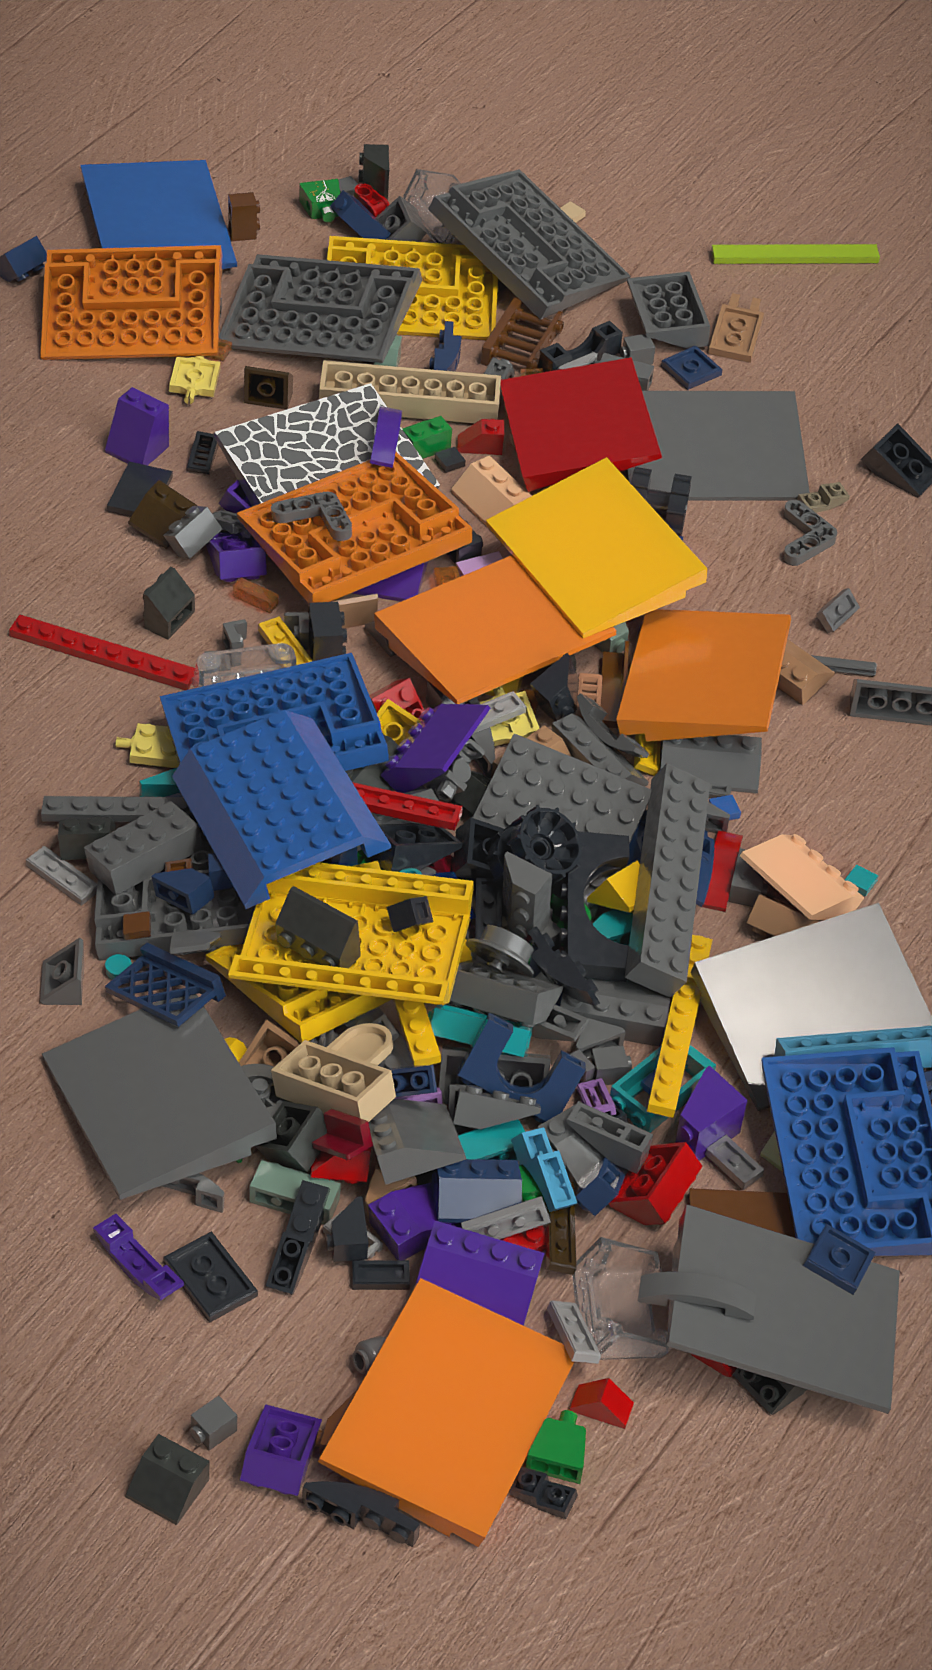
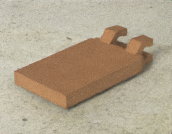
(737, 330)

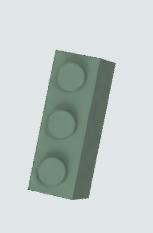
(278, 1188)

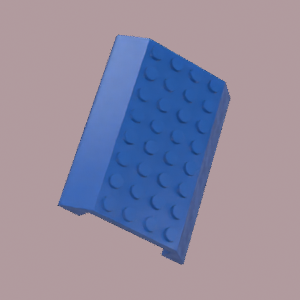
(274, 802)

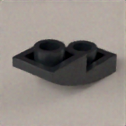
(539, 1492)

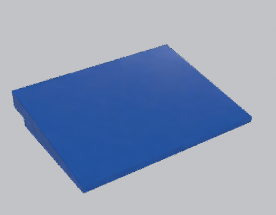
(156, 206)
(323, 690)
(855, 1145)

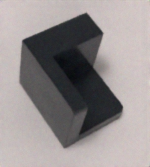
(410, 913)

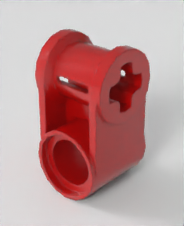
(370, 199)

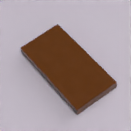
(756, 1208)

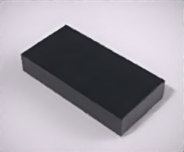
(381, 1275)

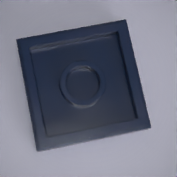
(691, 367)
(839, 1259)

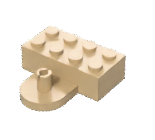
(340, 1075)

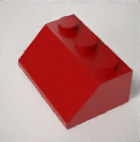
(658, 1185)

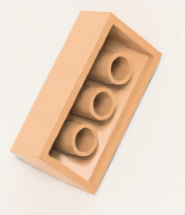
(488, 489)

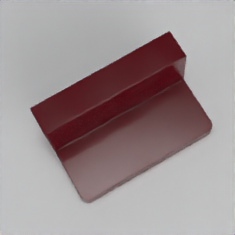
(345, 1135)

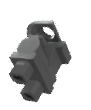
(458, 772)

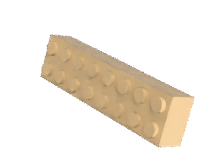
(419, 391)

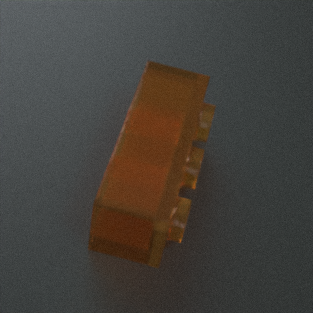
(255, 595)

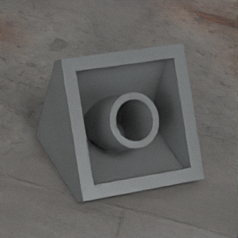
(64, 976)

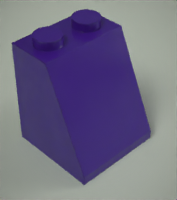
(138, 428)
(710, 1113)

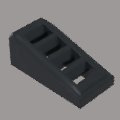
(204, 439)

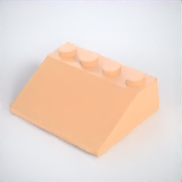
(803, 877)

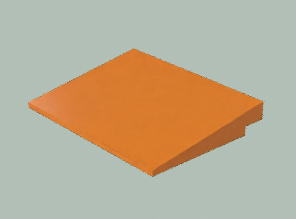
(131, 302)
(394, 521)
(481, 630)
(703, 674)
(449, 1411)

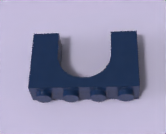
(481, 1069)

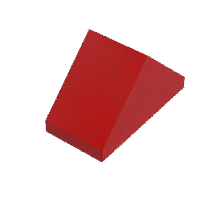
(603, 1402)

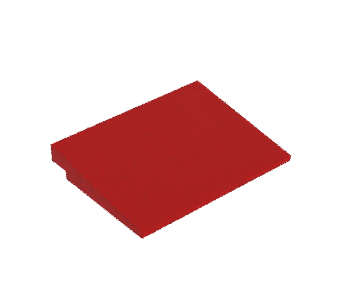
(577, 419)

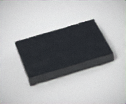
(134, 485)
(211, 1276)

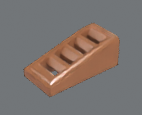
(593, 685)

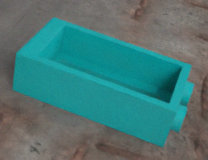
(465, 1024)
(629, 1087)

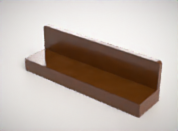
(613, 683)

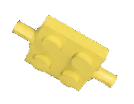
(194, 377)
(521, 725)
(150, 746)

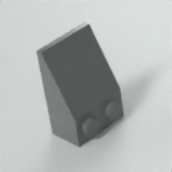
(574, 1149)

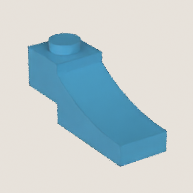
(545, 1167)

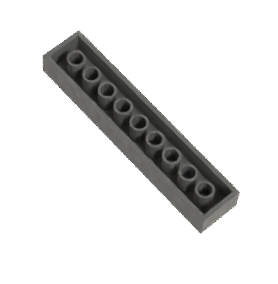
(668, 881)

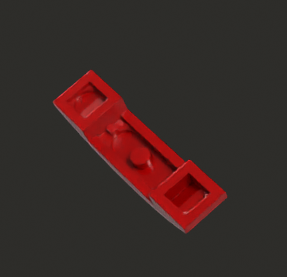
(725, 859)

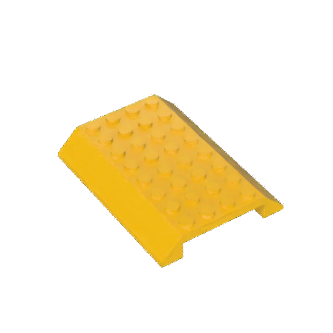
(399, 965)

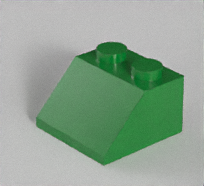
(430, 436)

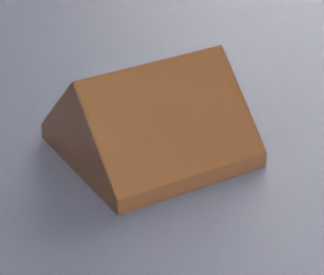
(358, 610)
(269, 1046)

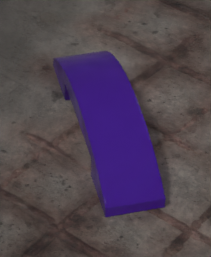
(386, 436)
(135, 1260)

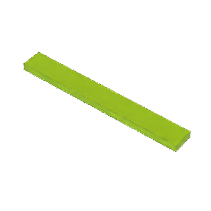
(795, 253)

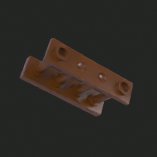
(508, 325)

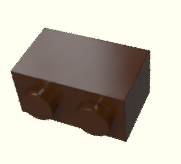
(243, 216)

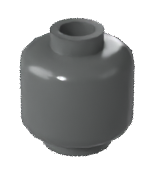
(366, 1352)

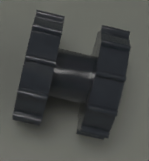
(669, 505)
(540, 838)

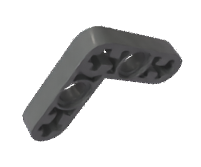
(318, 504)
(821, 534)

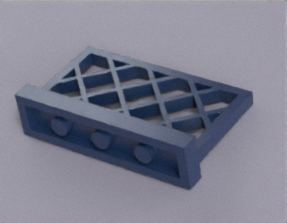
(177, 972)

